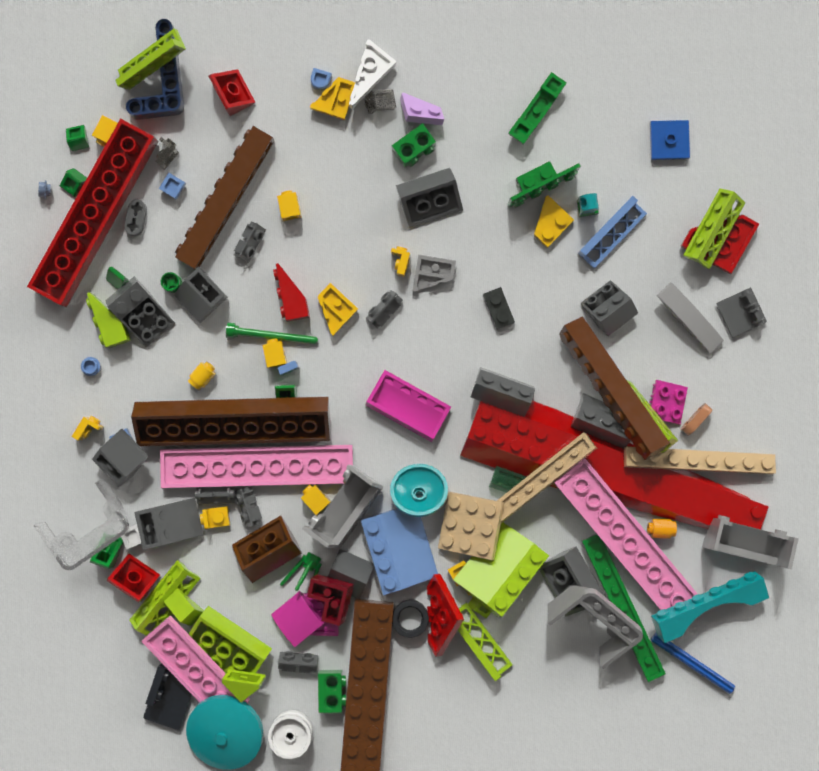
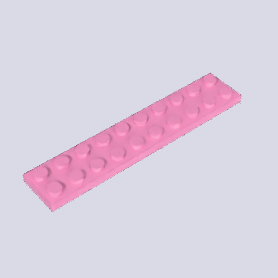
(254, 466)
(624, 536)

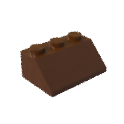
(266, 549)

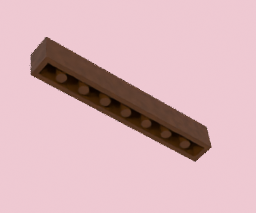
(224, 198)
(613, 388)

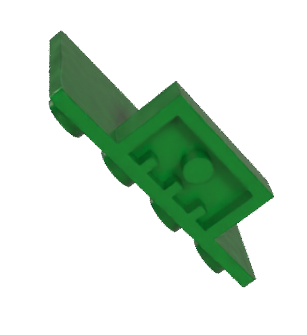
(538, 180)

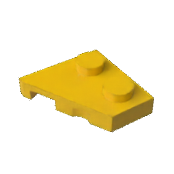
(335, 99)
(551, 222)
(335, 308)

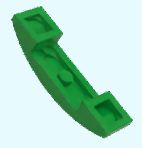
(537, 108)

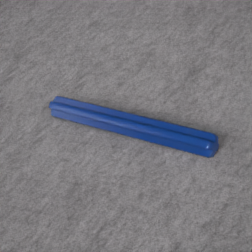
(694, 664)

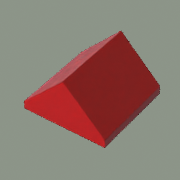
(232, 91)
(133, 578)

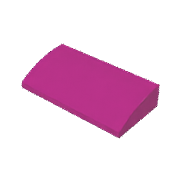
(408, 405)

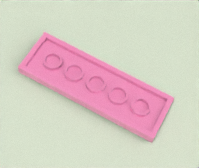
(186, 660)

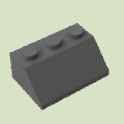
(429, 197)
(503, 392)
(598, 420)
(568, 570)

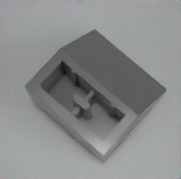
(200, 294)
(609, 307)
(120, 457)

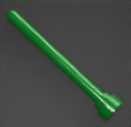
(233, 330)

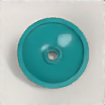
(419, 480)

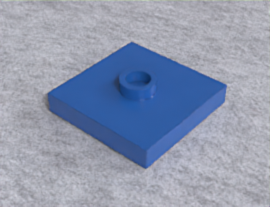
(669, 140)

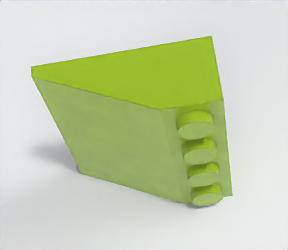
(501, 580)
(228, 643)

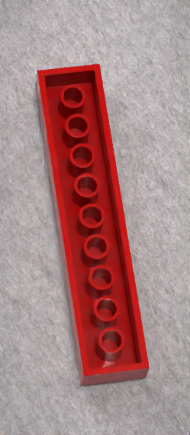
(93, 213)

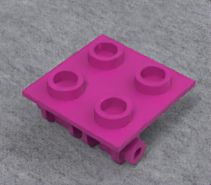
(668, 401)

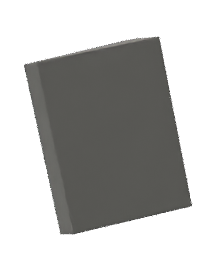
(352, 570)

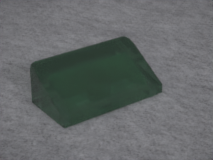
(505, 479)

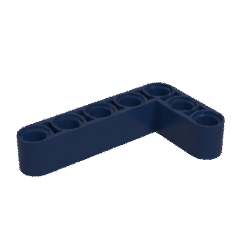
(169, 95)

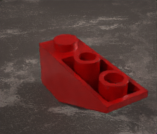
(294, 302)

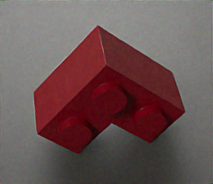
(335, 595)

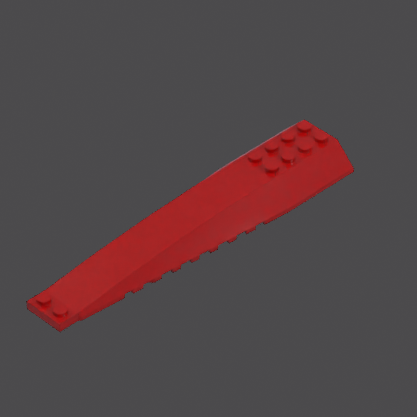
(530, 441)

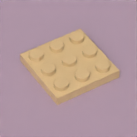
(471, 525)

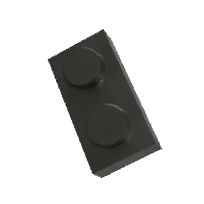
(498, 308)

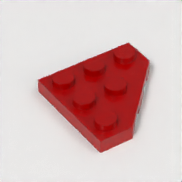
(734, 244)
(442, 614)

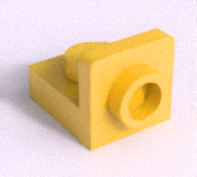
(401, 264)
(83, 429)
(215, 517)

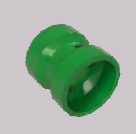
(170, 282)

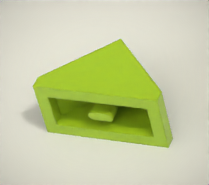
(183, 607)
(242, 683)

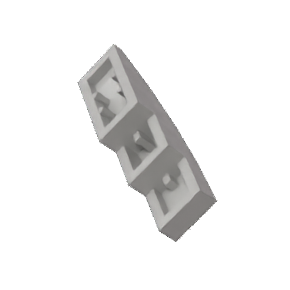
(690, 317)

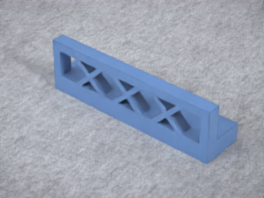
(632, 202)

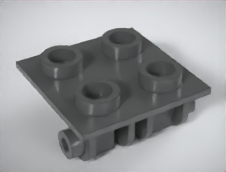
(741, 312)

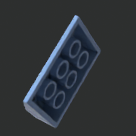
(398, 550)

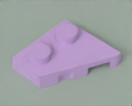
(420, 111)

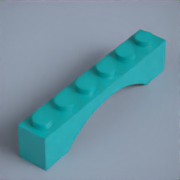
(674, 621)

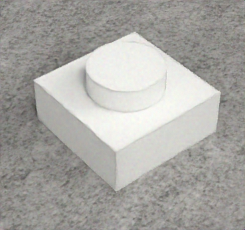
(132, 537)

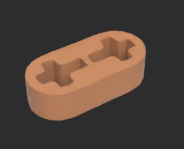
(696, 419)

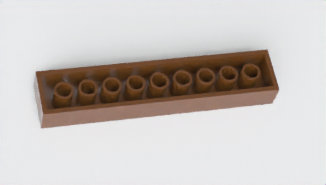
(231, 421)
(367, 685)

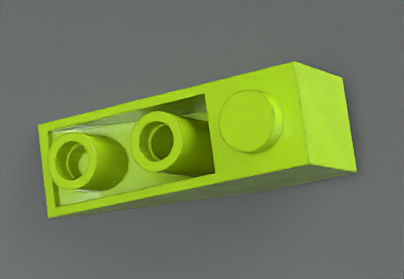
(111, 328)

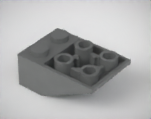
(139, 311)
(168, 523)

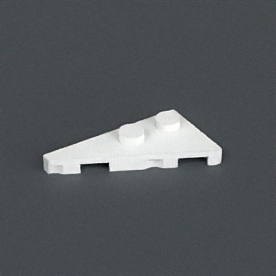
(373, 68)

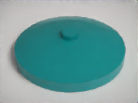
(224, 732)

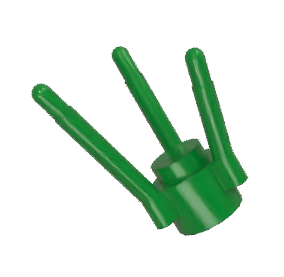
(310, 562)

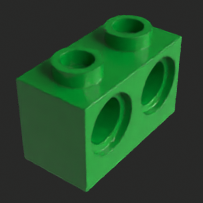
(410, 142)
(326, 691)

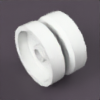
(280, 738)

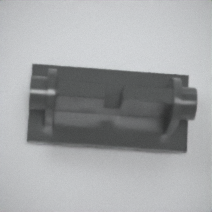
(246, 249)
(389, 301)
(215, 495)
(244, 500)
(288, 661)

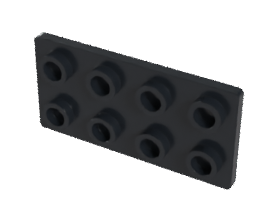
(166, 699)

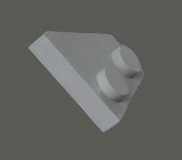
(432, 271)

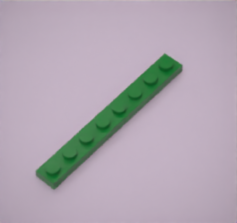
(619, 597)

